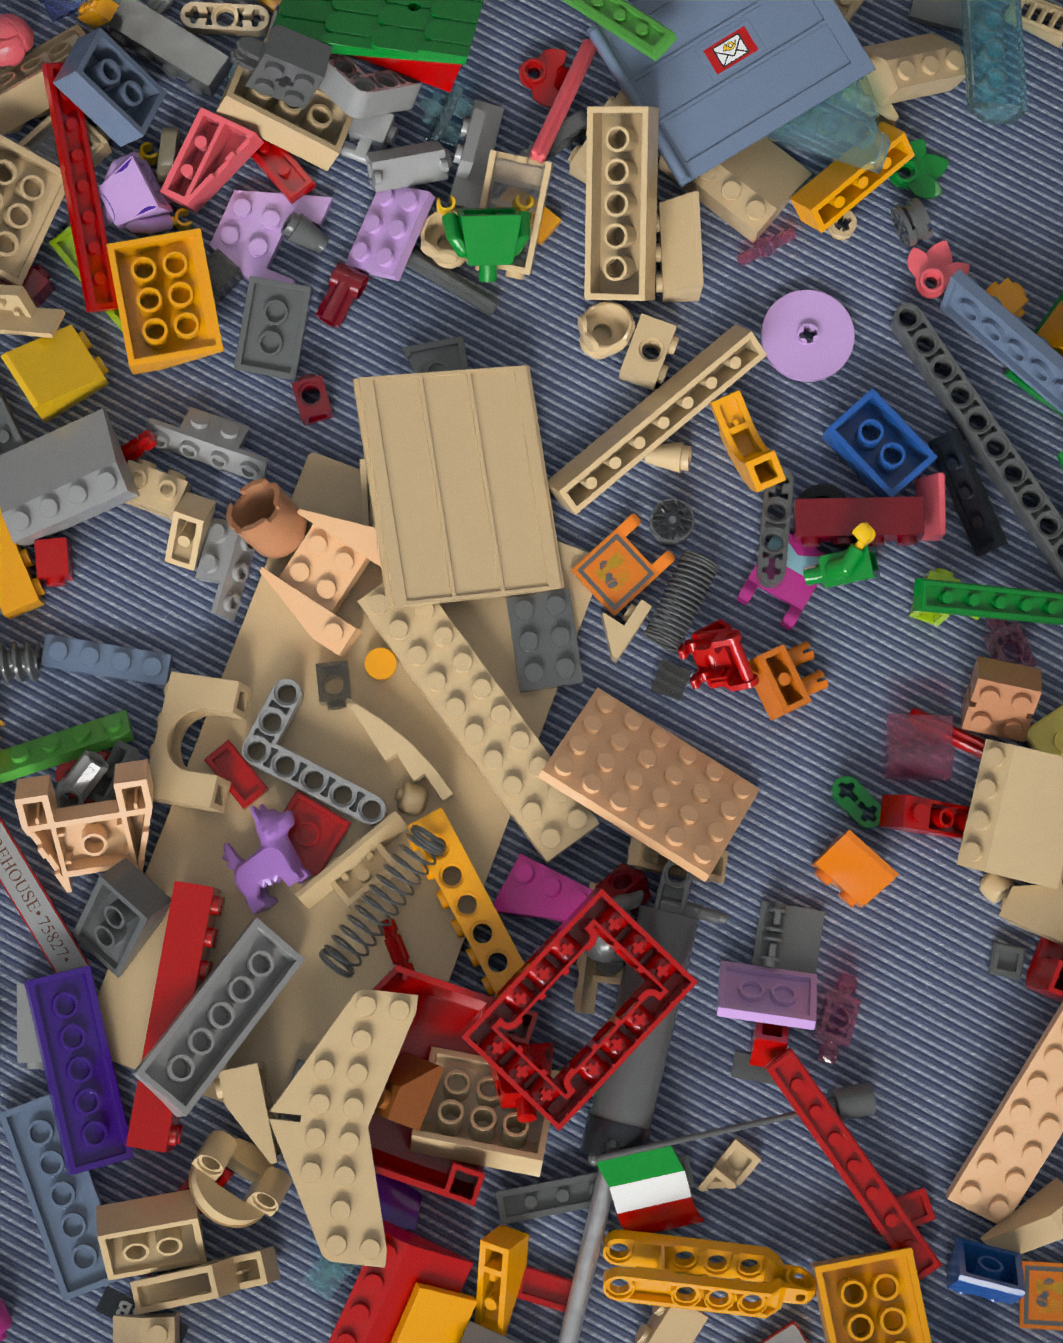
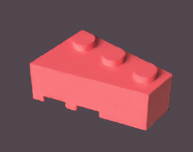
(208, 159)

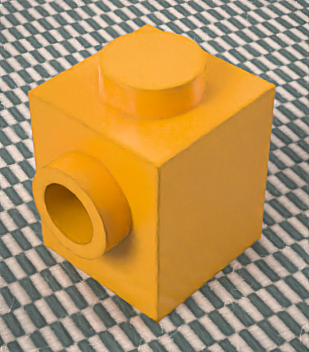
(1010, 295)

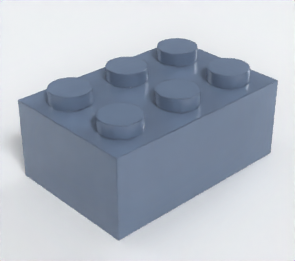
(110, 87)

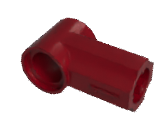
(344, 288)

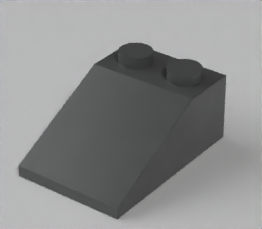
(121, 916)

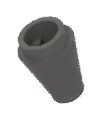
(304, 233)

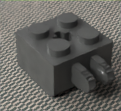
(283, 64)

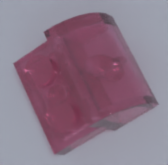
(919, 747)

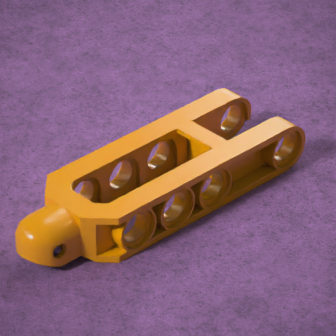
(656, 1283)

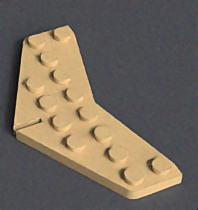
(331, 1144)

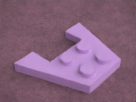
(253, 225)

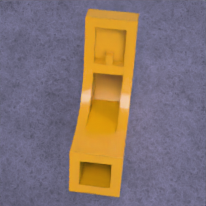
(749, 454)

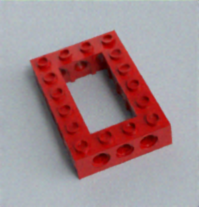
(613, 1043)

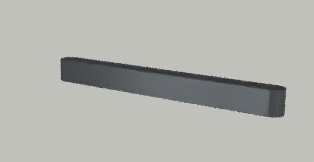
(978, 439)

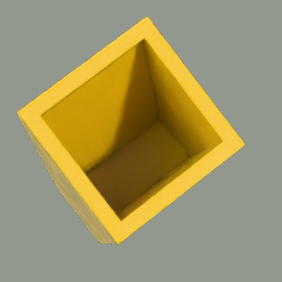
(56, 371)

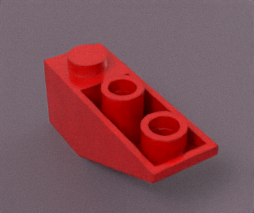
(923, 816)

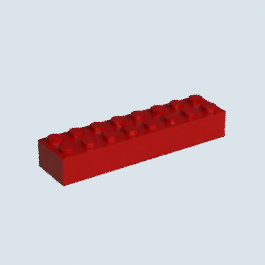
(181, 972)

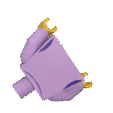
(134, 195)

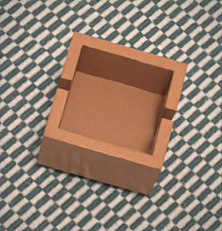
(1001, 698)

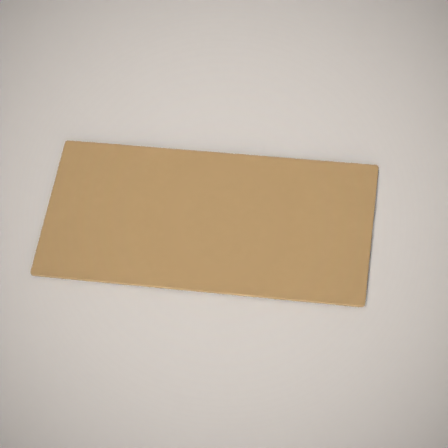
(192, 842)

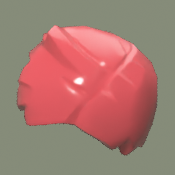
(15, 39)

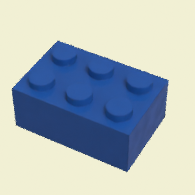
(879, 446)

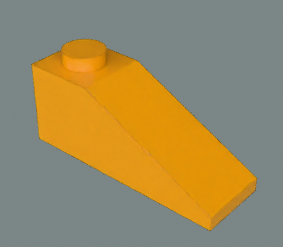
(499, 1277)

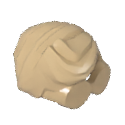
(435, 243)
(605, 329)

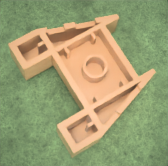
(324, 575)
(92, 834)

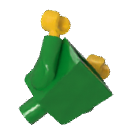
(487, 234)
(848, 566)

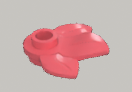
(934, 266)

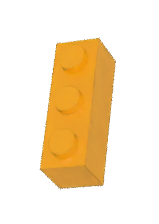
(97, 12)

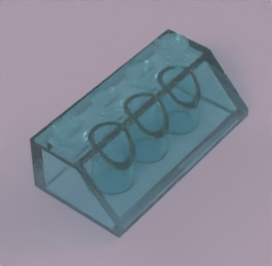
(994, 60)

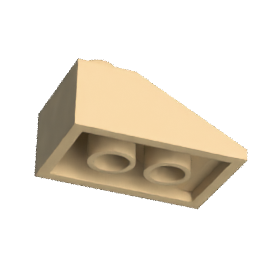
(249, 1101)

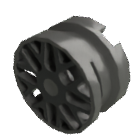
(911, 222)
(671, 522)

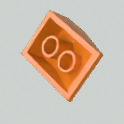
(853, 869)

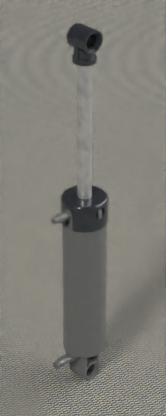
(627, 1099)

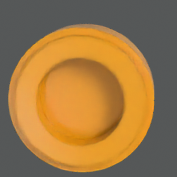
(380, 664)

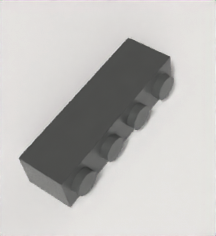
(169, 46)

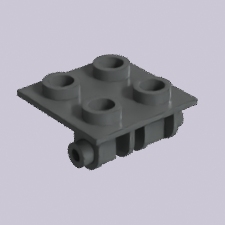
(788, 937)

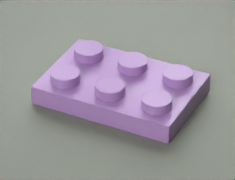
(390, 232)
(767, 995)

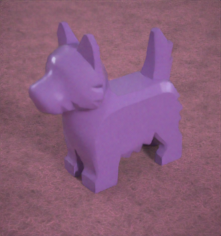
(270, 863)

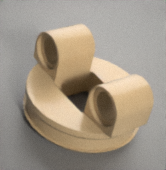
(266, 1189)

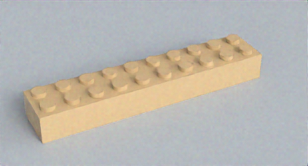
(480, 720)

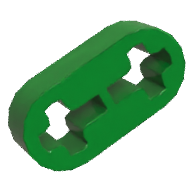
(850, 808)

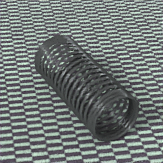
(693, 562)

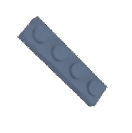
(106, 660)

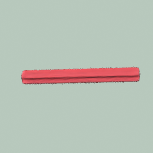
(563, 101)

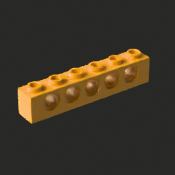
(469, 885)

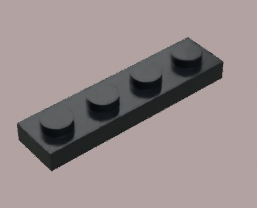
(967, 492)

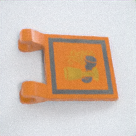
(617, 570)
(1043, 1296)

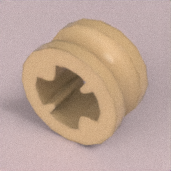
(843, 235)

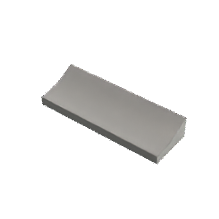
(218, 1017)

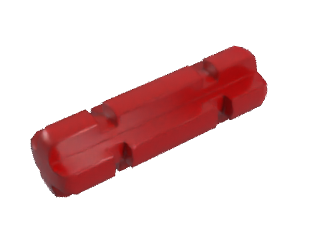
(135, 448)
(396, 945)

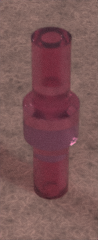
(766, 246)

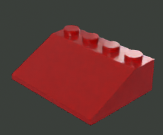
(384, 1292)

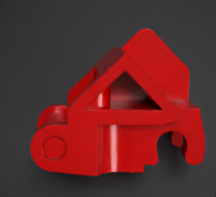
(719, 658)

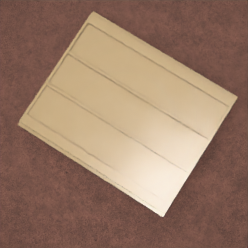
(458, 485)

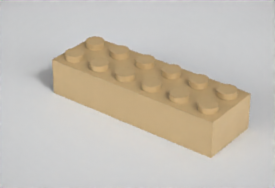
(621, 202)

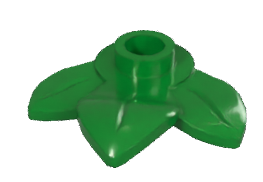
(922, 171)

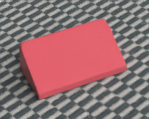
(933, 493)

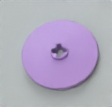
(793, 354)

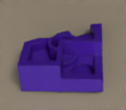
(398, 1202)

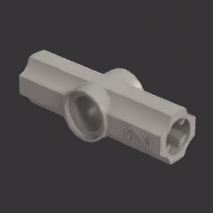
(81, 779)

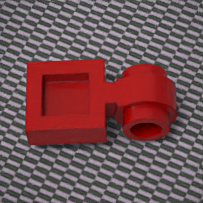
(916, 1206)

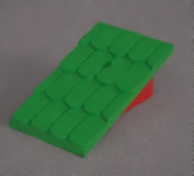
(405, 36)

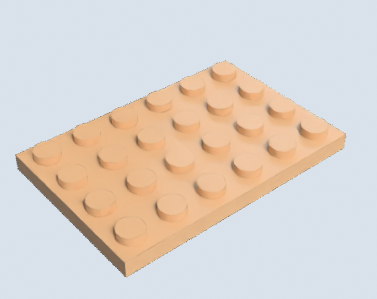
(650, 784)

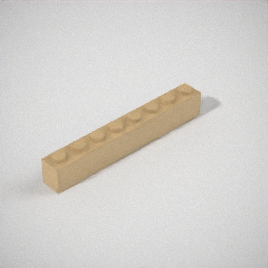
(656, 418)

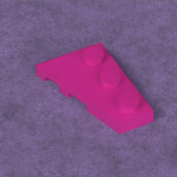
(539, 892)

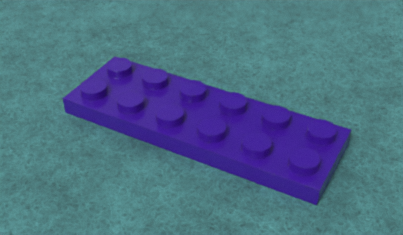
(78, 1069)

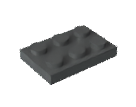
(273, 328)
(544, 640)

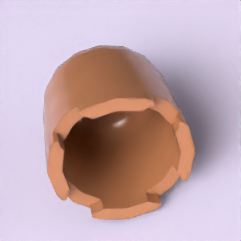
(267, 519)

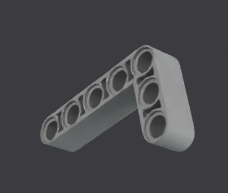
(365, 94)
(303, 767)

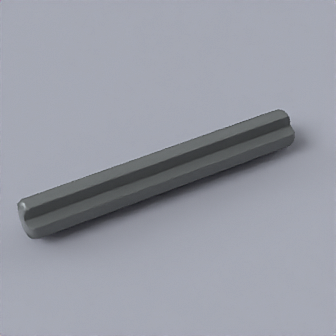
(452, 282)

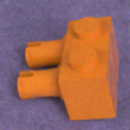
(780, 684)

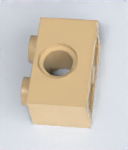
(649, 334)

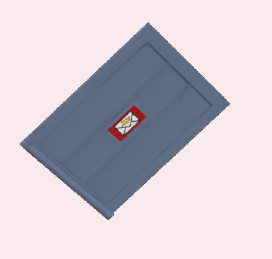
(733, 72)

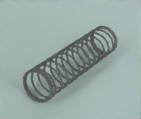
(420, 841)

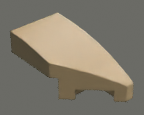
(731, 1167)

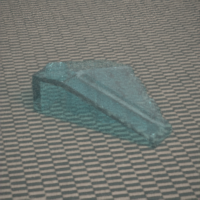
(839, 130)

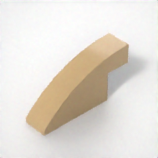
(205, 1280)

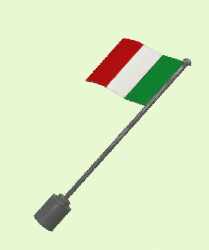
(652, 1186)

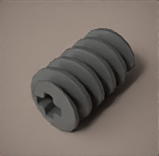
(20, 662)

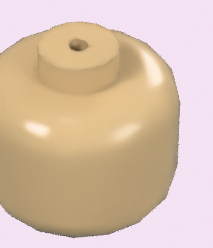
(411, 798)
(995, 887)

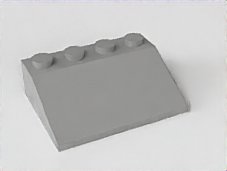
(63, 479)

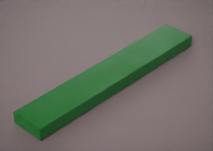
(988, 601)

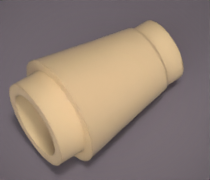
(671, 456)

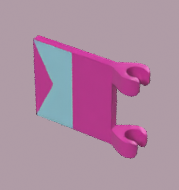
(793, 587)

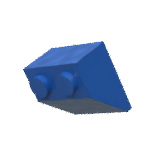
(985, 1271)

